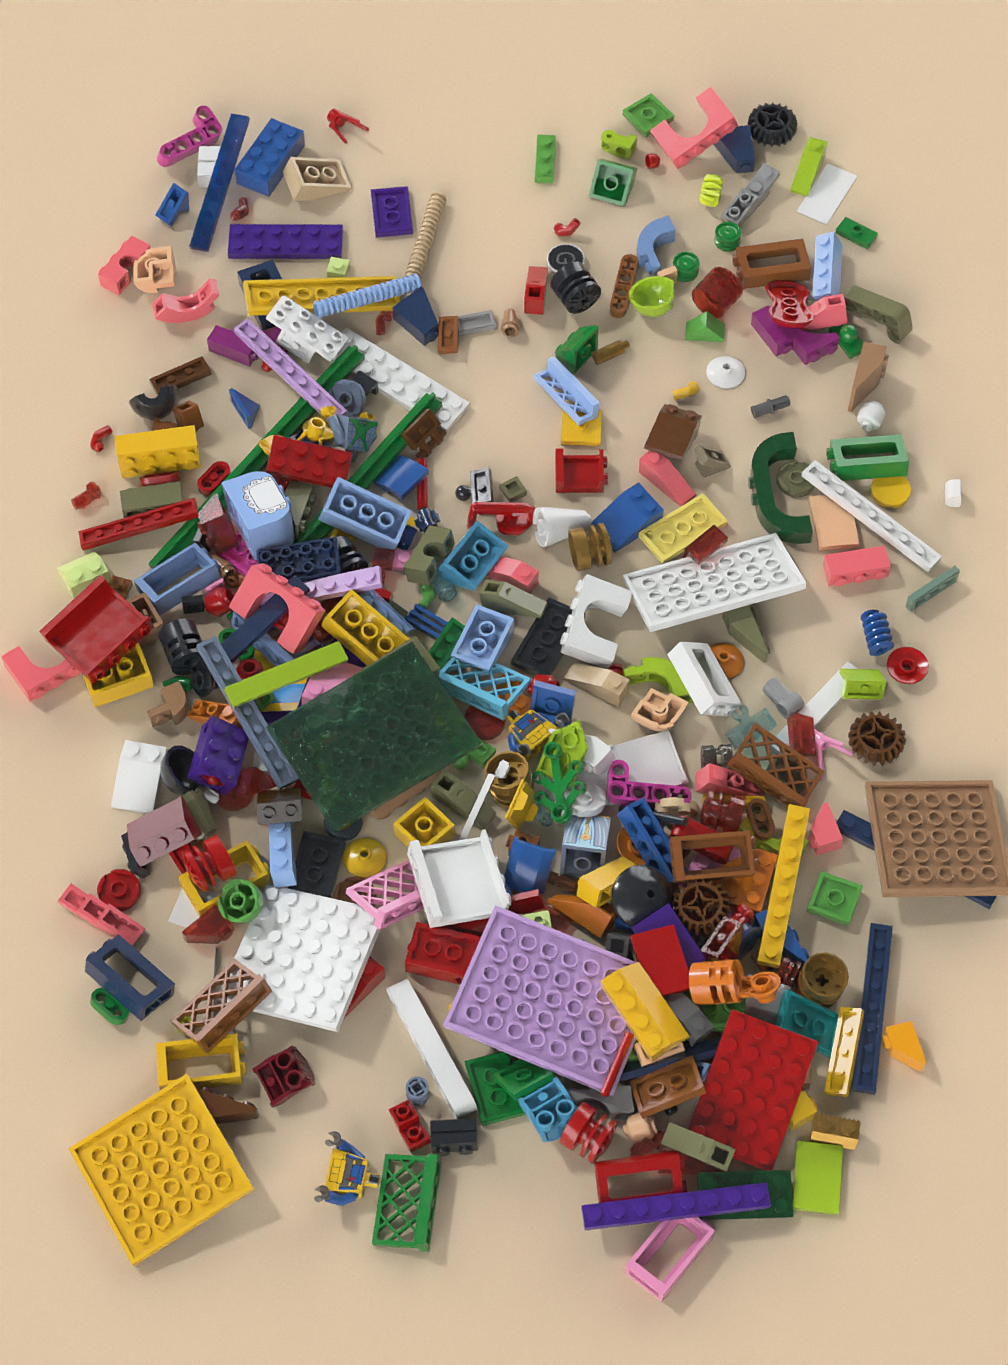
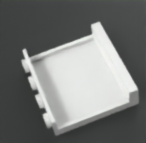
(458, 880)

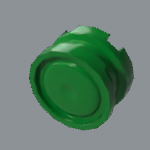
(727, 236)
(687, 266)

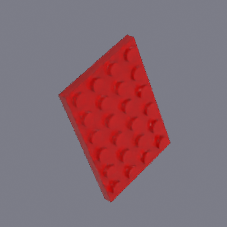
(753, 1088)

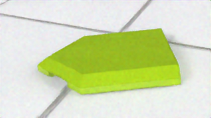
(574, 748)

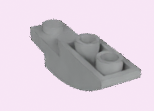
(752, 196)

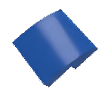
(402, 476)

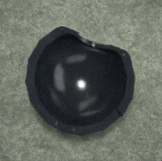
(156, 407)
(175, 770)

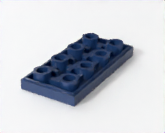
(305, 559)

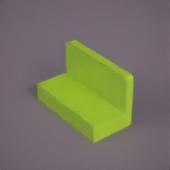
(862, 684)

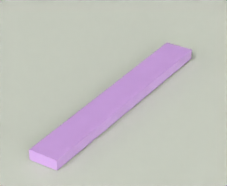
(286, 367)

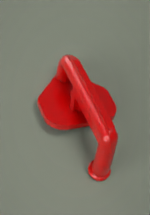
(510, 517)

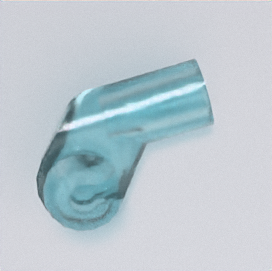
(542, 815)

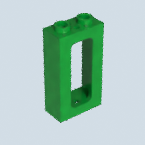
(868, 467)

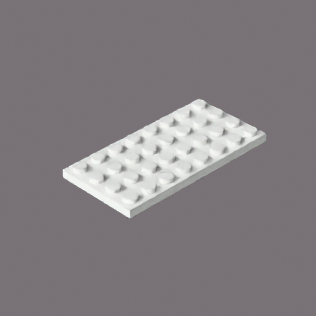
(722, 582)

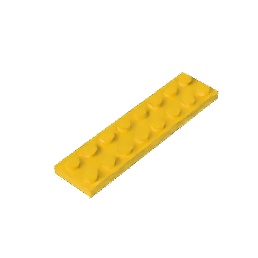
(264, 294)

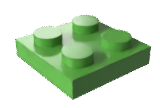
(647, 114)
(834, 898)

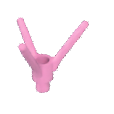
(823, 742)

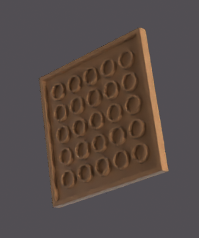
(937, 838)

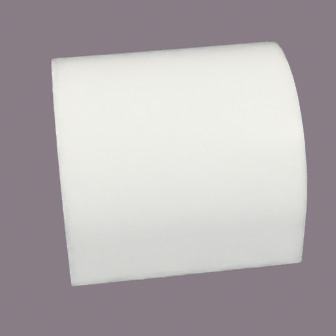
(953, 493)

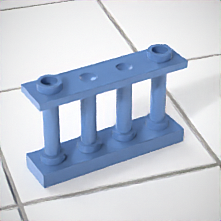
(270, 648)

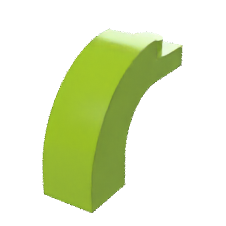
(659, 671)

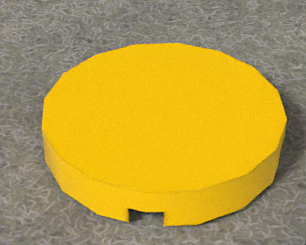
(890, 491)

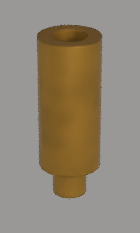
(609, 351)

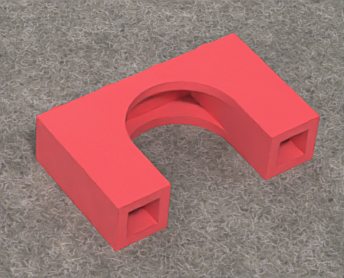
(681, 149)
(303, 612)
(33, 679)

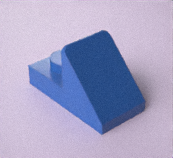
(175, 201)

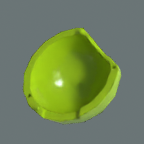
(653, 296)

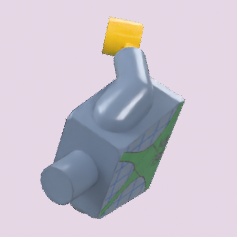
(351, 432)

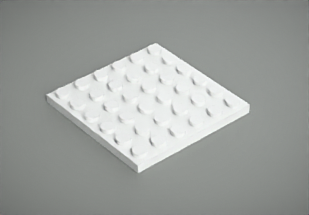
(308, 954)

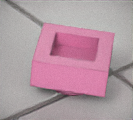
(400, 558)

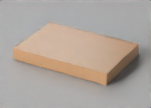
(832, 524)

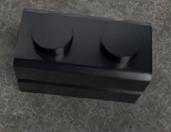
(453, 1136)

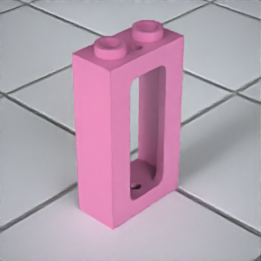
(635, 1267)

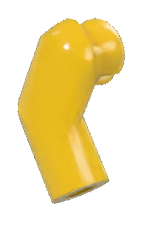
(690, 390)

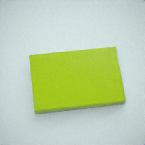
(817, 1177)

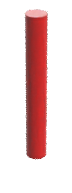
(616, 1065)

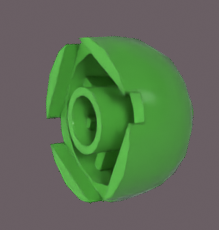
(240, 901)

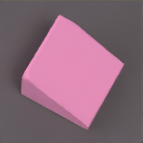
(219, 583)

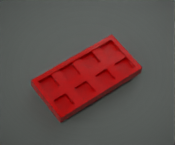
(307, 461)

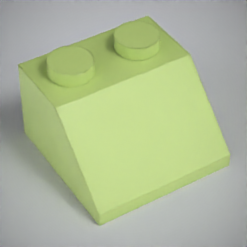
(82, 572)

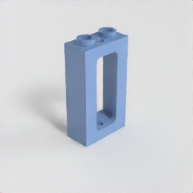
(174, 569)

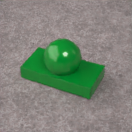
(849, 339)

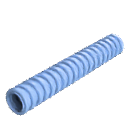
(366, 295)

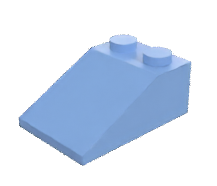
(484, 638)

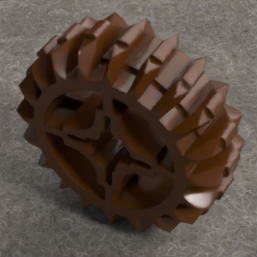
(884, 729)
(709, 905)

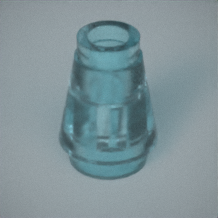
(444, 589)

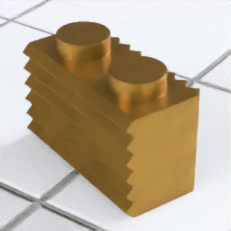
(835, 1131)

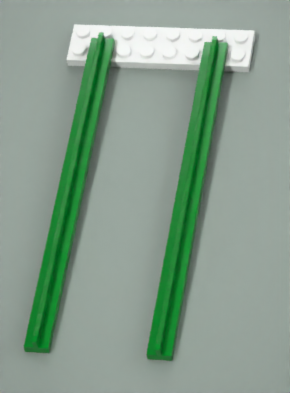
(394, 380)

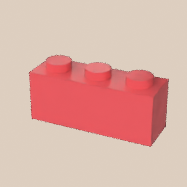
(856, 566)

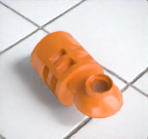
(725, 983)

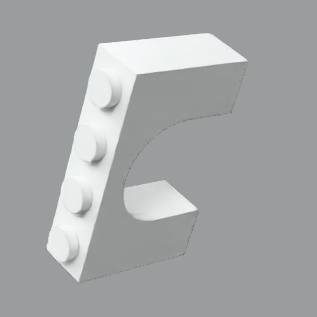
(579, 640)

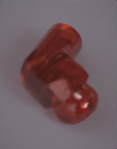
(380, 322)

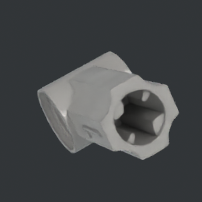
(786, 702)

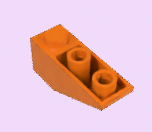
(203, 710)
(596, 920)

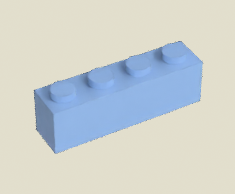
(827, 266)

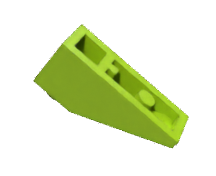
(809, 166)

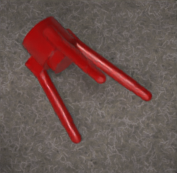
(338, 118)

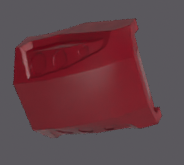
(284, 1075)

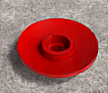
(909, 658)

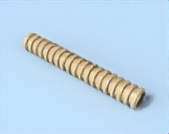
(426, 234)

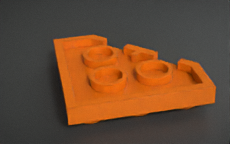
(749, 890)

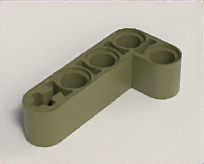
(881, 310)

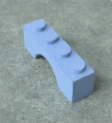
(281, 854)

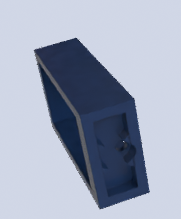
(266, 272)
(119, 988)

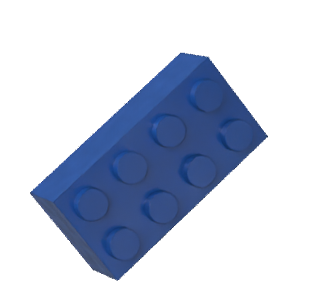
(268, 155)

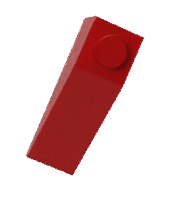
(370, 979)

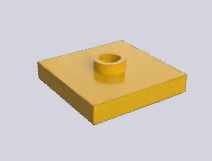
(585, 434)

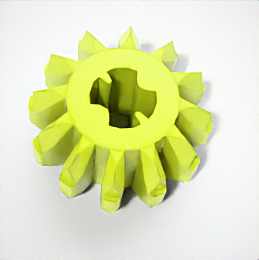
(711, 190)

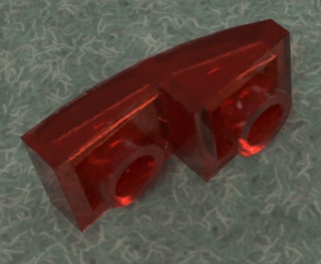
(647, 1147)

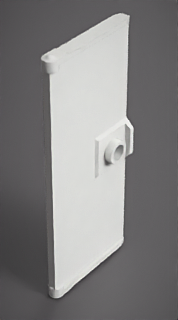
(649, 761)

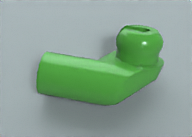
(428, 595)

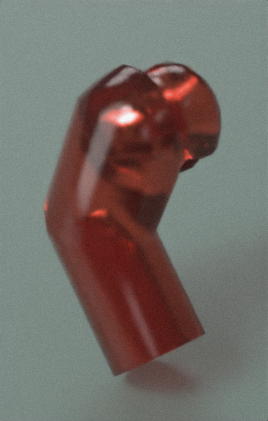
(241, 211)

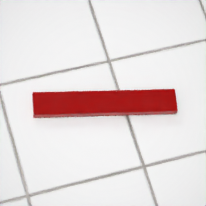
(138, 524)

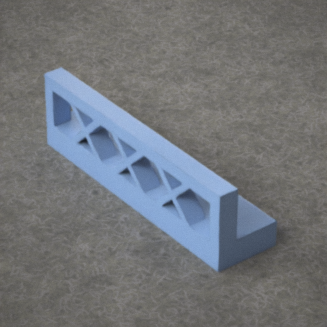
(572, 389)

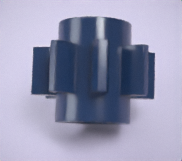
(425, 518)

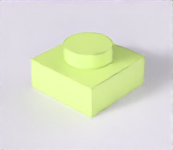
(338, 267)

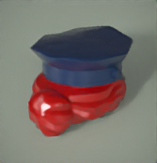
(750, 934)

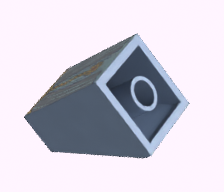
(584, 845)

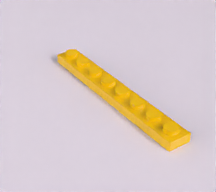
(783, 886)

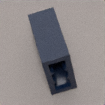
(738, 149)
(417, 316)

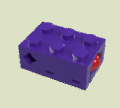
(218, 755)

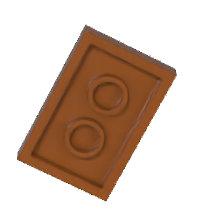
(667, 1087)

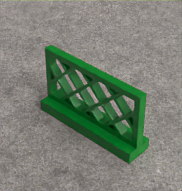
(426, 1197)

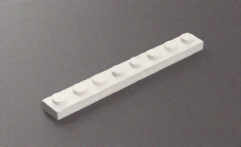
(871, 516)

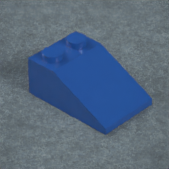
(629, 515)

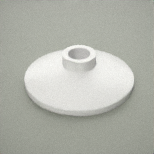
(725, 378)

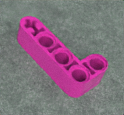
(187, 140)
(648, 789)

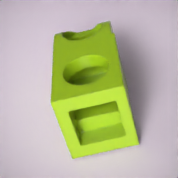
(618, 144)

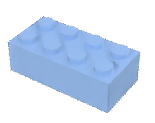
(364, 515)

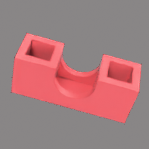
(113, 274)

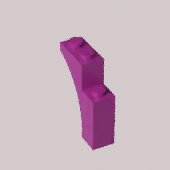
(781, 339)
(229, 345)

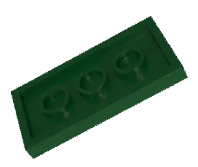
(778, 1187)

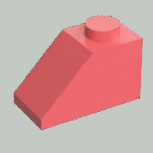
(824, 832)

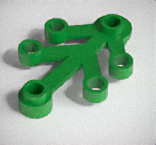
(560, 785)

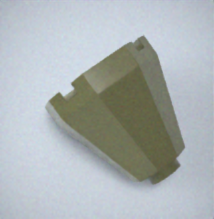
(201, 812)

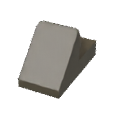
(710, 461)

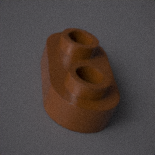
(760, 821)

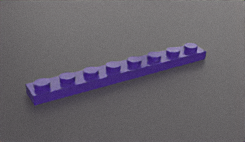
(675, 1206)

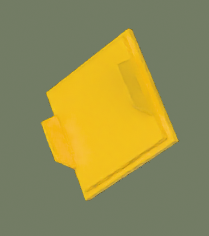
(522, 806)

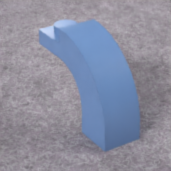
(653, 236)

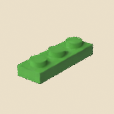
(545, 159)

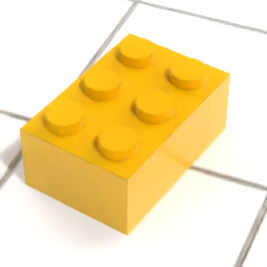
(121, 680)

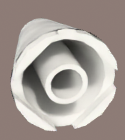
(555, 523)

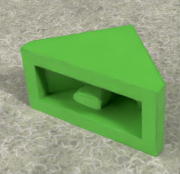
(705, 328)

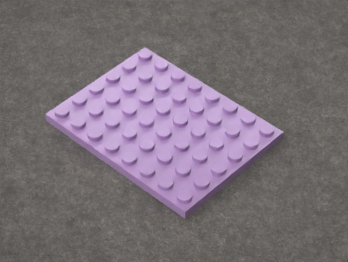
(541, 999)

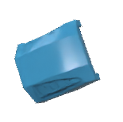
(549, 1110)

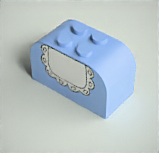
(259, 511)

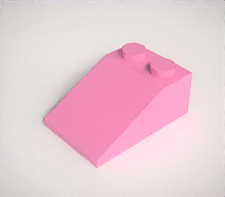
(328, 679)

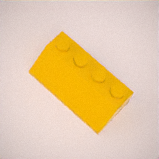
(362, 629)
(644, 1010)

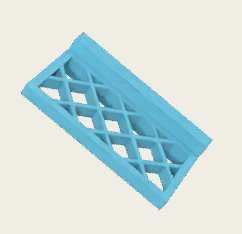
(474, 695)

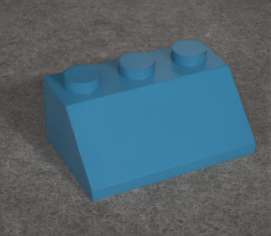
(472, 557)

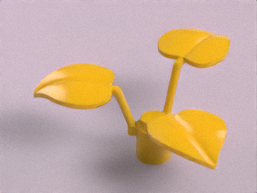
(315, 429)

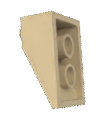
(315, 178)

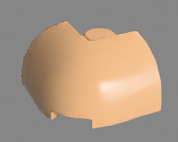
(155, 270)
(659, 711)

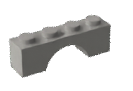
(615, 1107)

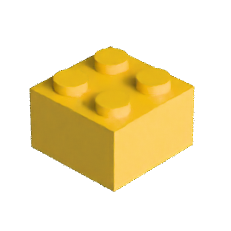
(425, 824)

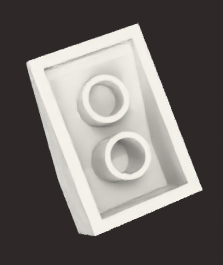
(138, 777)

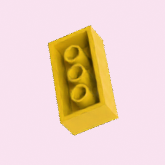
(157, 451)

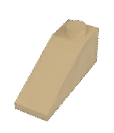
(599, 682)

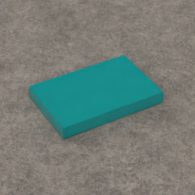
(808, 1020)

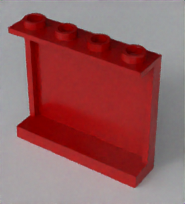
(96, 629)

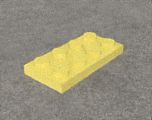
(681, 527)

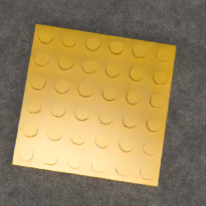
(160, 1169)

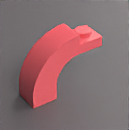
(186, 308)

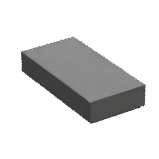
(476, 323)

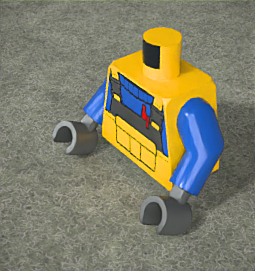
(530, 731)
(346, 1174)

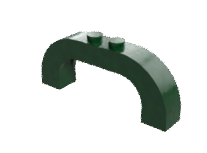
(788, 528)

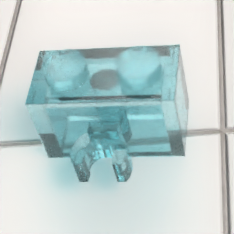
(739, 732)

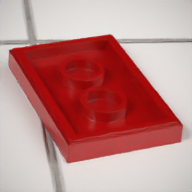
(662, 959)

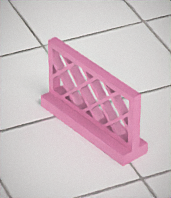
(391, 910)

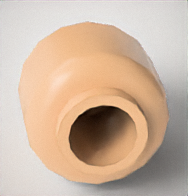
(639, 1128)

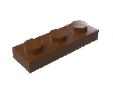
(182, 375)

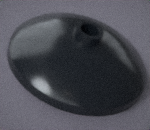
(631, 896)

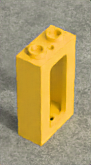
(239, 854)
(189, 1049)

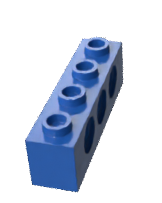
(648, 836)

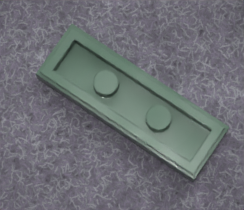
(932, 588)

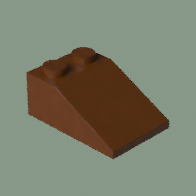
(673, 431)

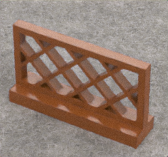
(770, 783)
(231, 1013)

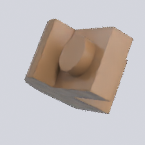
(174, 706)

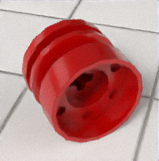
(209, 863)
(590, 1133)

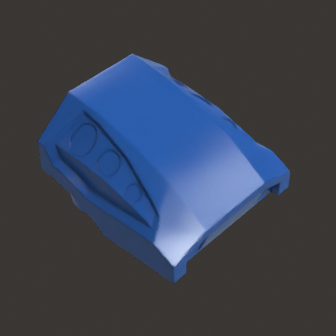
(528, 866)

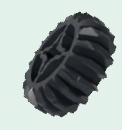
(772, 124)

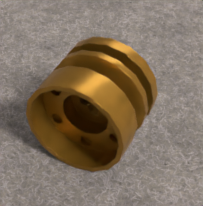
(592, 546)
(503, 789)
(829, 971)

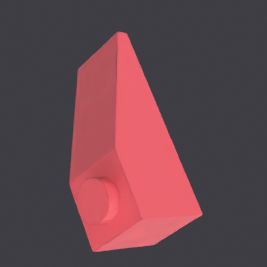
(665, 477)
(515, 573)

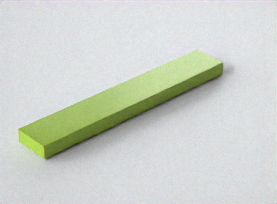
(286, 674)

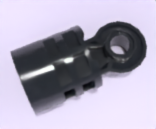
(179, 644)

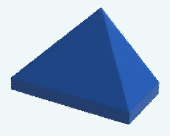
(244, 406)

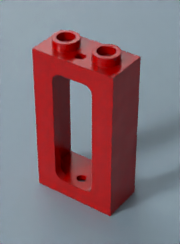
(637, 1164)

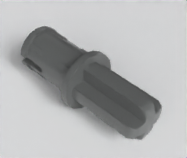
(770, 406)

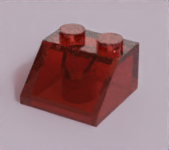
(217, 526)

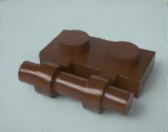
(420, 430)

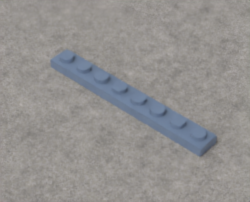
(247, 714)

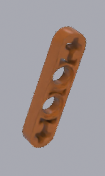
(621, 285)

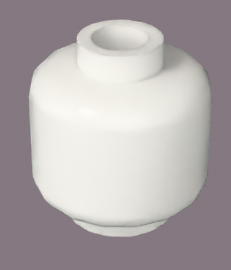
(871, 415)

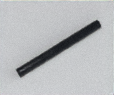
(677, 820)

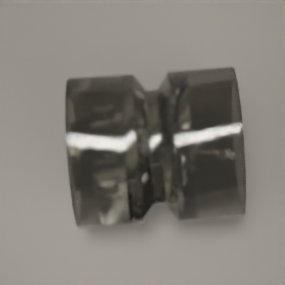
(709, 754)

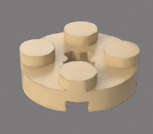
(677, 807)

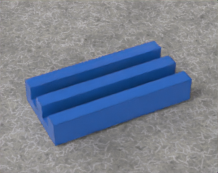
(436, 620)

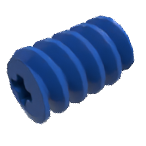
(877, 632)

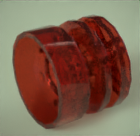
(717, 292)
(721, 813)

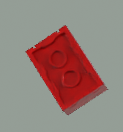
(440, 953)

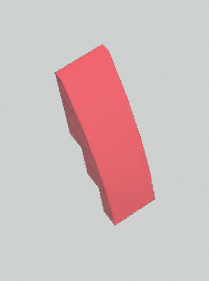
(100, 914)

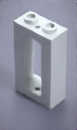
(704, 679)

